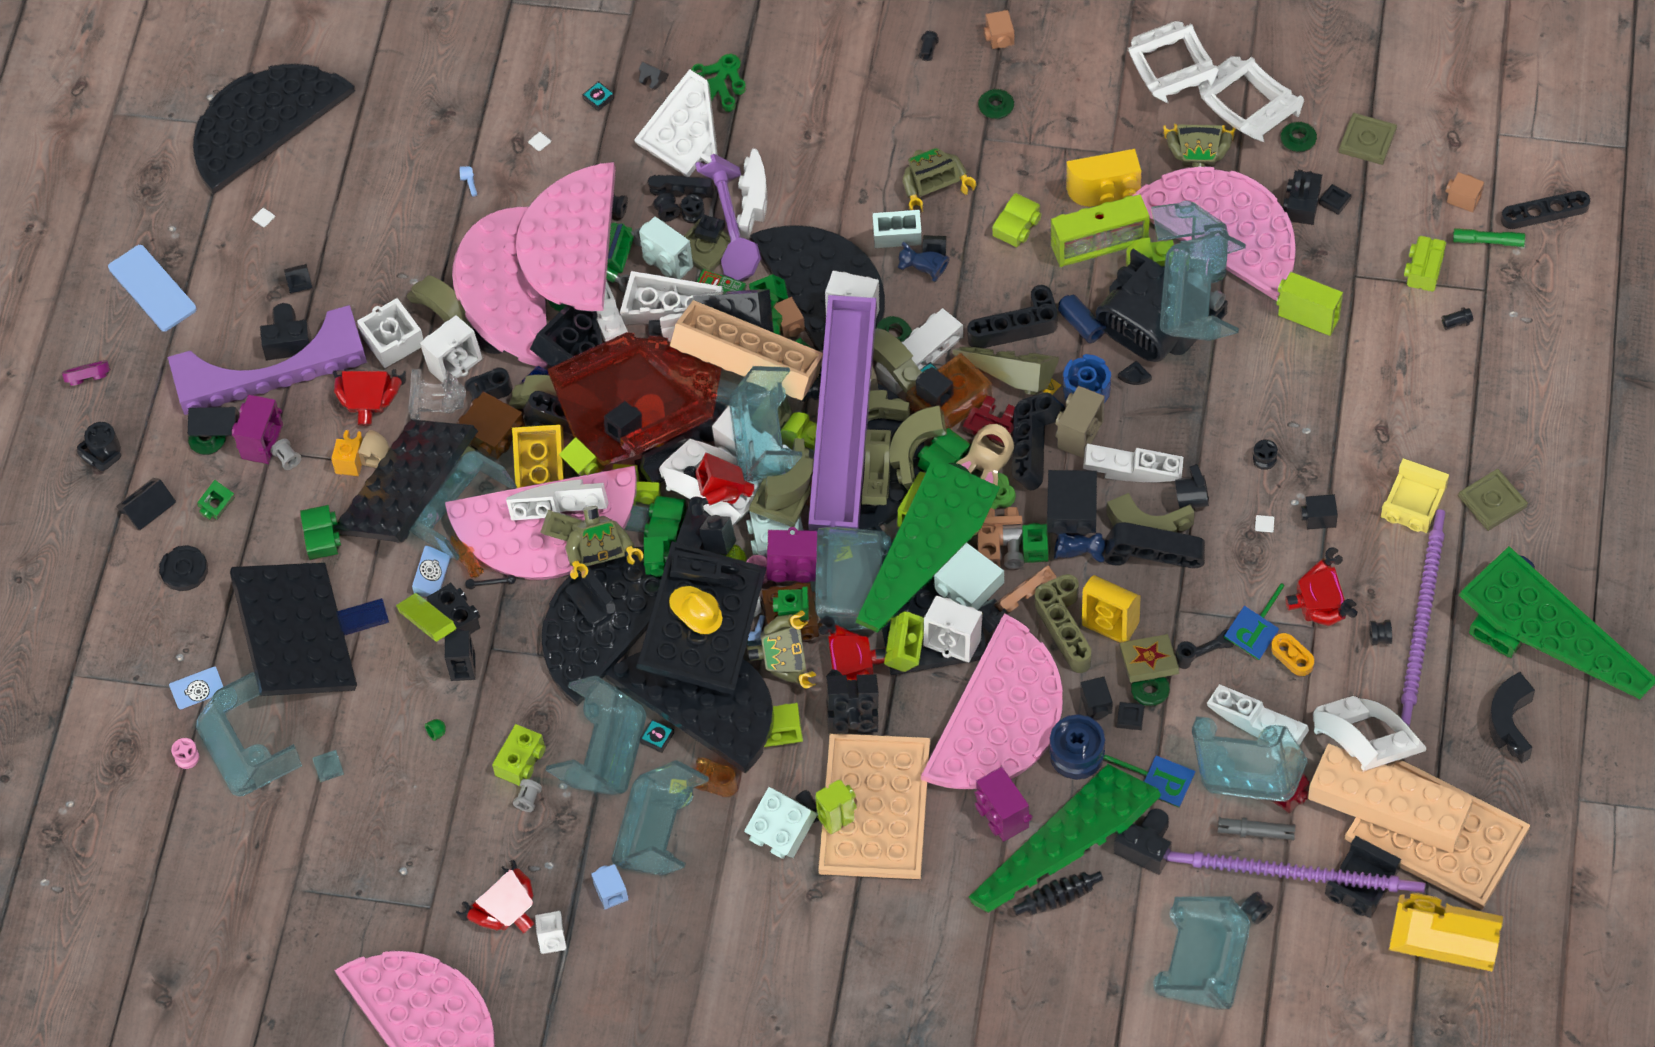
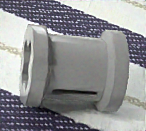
(286, 454)
(527, 795)

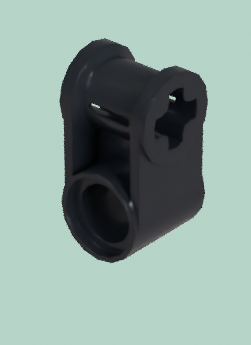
(488, 383)

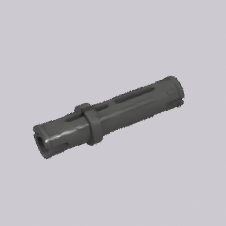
(1255, 828)

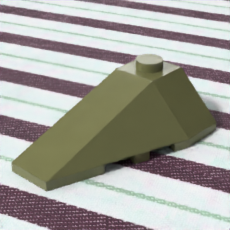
(1022, 372)

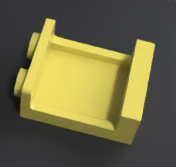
(1415, 496)

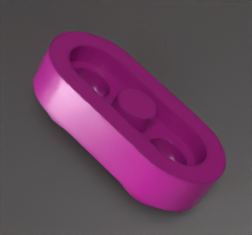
(77, 374)

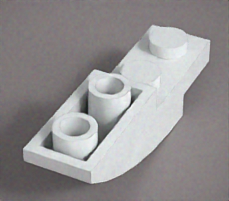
(753, 194)
(609, 319)
(1133, 466)
(557, 497)
(1250, 713)

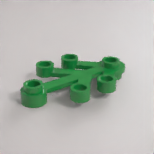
(717, 83)

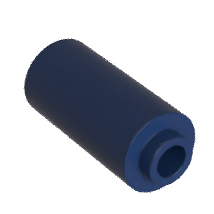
(1081, 318)

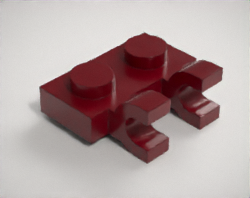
(982, 417)

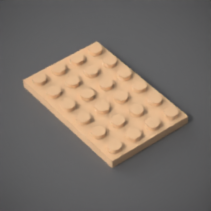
(889, 804)
(1478, 859)

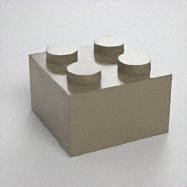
(1080, 421)

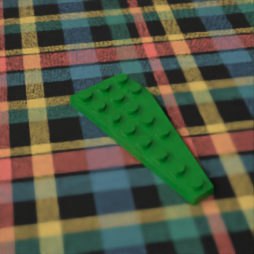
(938, 524)
(1535, 612)
(1100, 808)

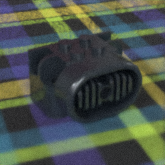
(1134, 311)

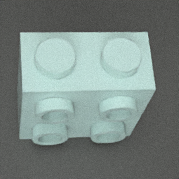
(665, 249)
(759, 527)
(969, 578)
(780, 823)

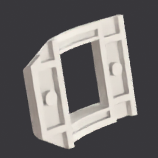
(1181, 79)
(1282, 100)
(691, 455)
(1336, 721)

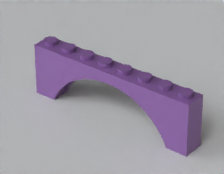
(206, 385)

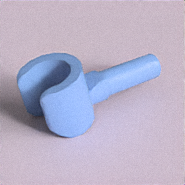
(467, 174)
(755, 636)

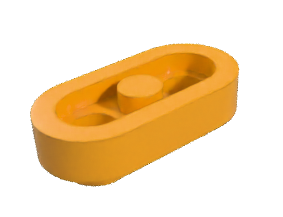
(1294, 655)

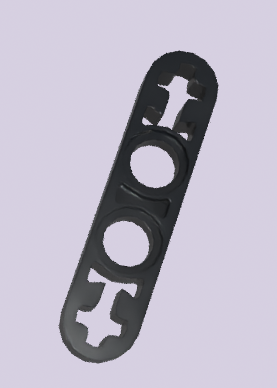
(1547, 213)

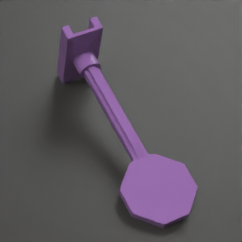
(741, 254)

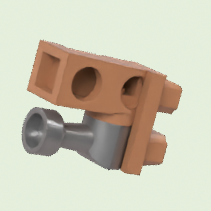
(1002, 532)

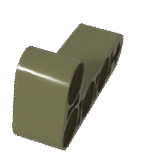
(1066, 626)

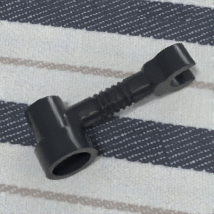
(1187, 651)

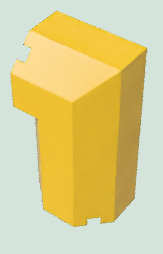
(1445, 934)

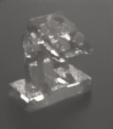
(422, 393)

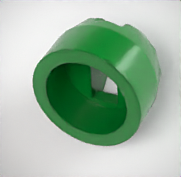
(435, 729)

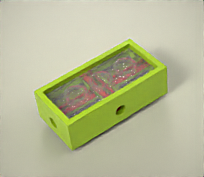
(1099, 230)

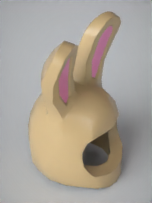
(987, 455)

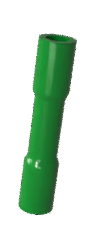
(1505, 238)

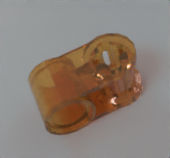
(716, 774)

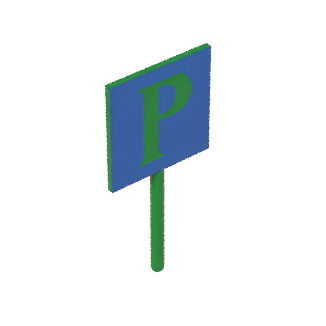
(1252, 631)
(1165, 775)

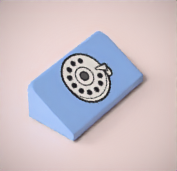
(430, 571)
(196, 687)

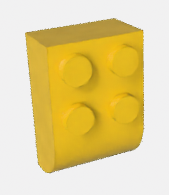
(1103, 178)
(537, 455)
(1110, 609)

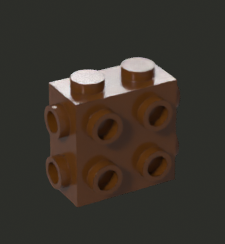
(494, 424)
(808, 631)

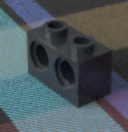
(458, 609)
(460, 655)

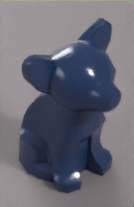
(927, 262)
(1076, 544)

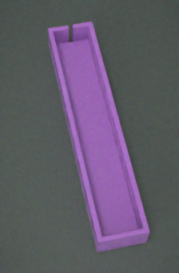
(843, 412)

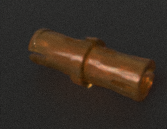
(467, 557)

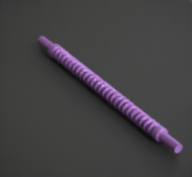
(1421, 623)
(1393, 883)

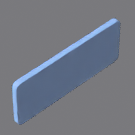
(152, 288)

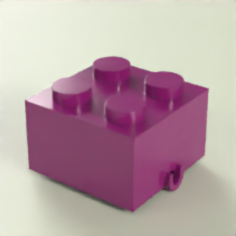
(257, 428)
(791, 555)
(1002, 804)

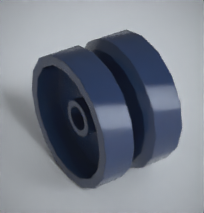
(1077, 747)

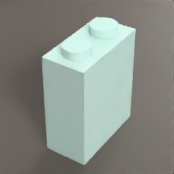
(897, 227)

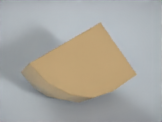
(373, 449)

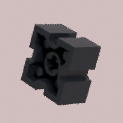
(852, 703)

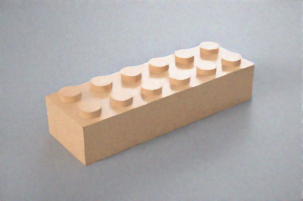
(741, 345)
(1391, 799)

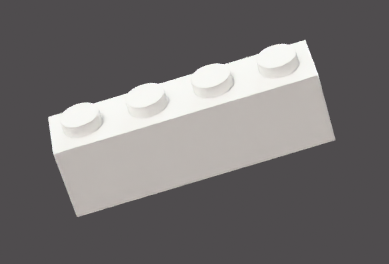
(926, 344)

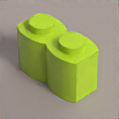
(1016, 220)

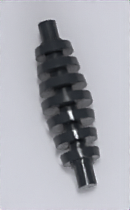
(1058, 893)

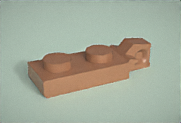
(1025, 589)

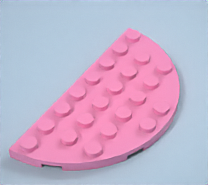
(1247, 211)
(567, 238)
(495, 289)
(518, 545)
(1002, 713)
(418, 1001)

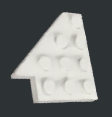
(682, 126)

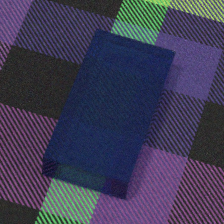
(362, 617)

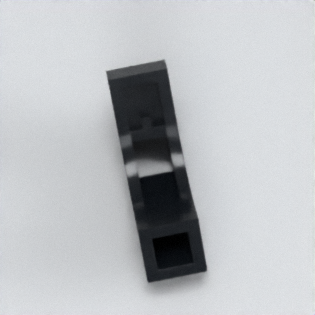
(1508, 699)

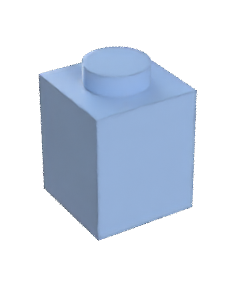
(609, 886)

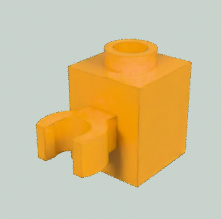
(346, 456)

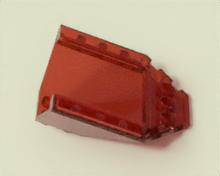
(663, 383)

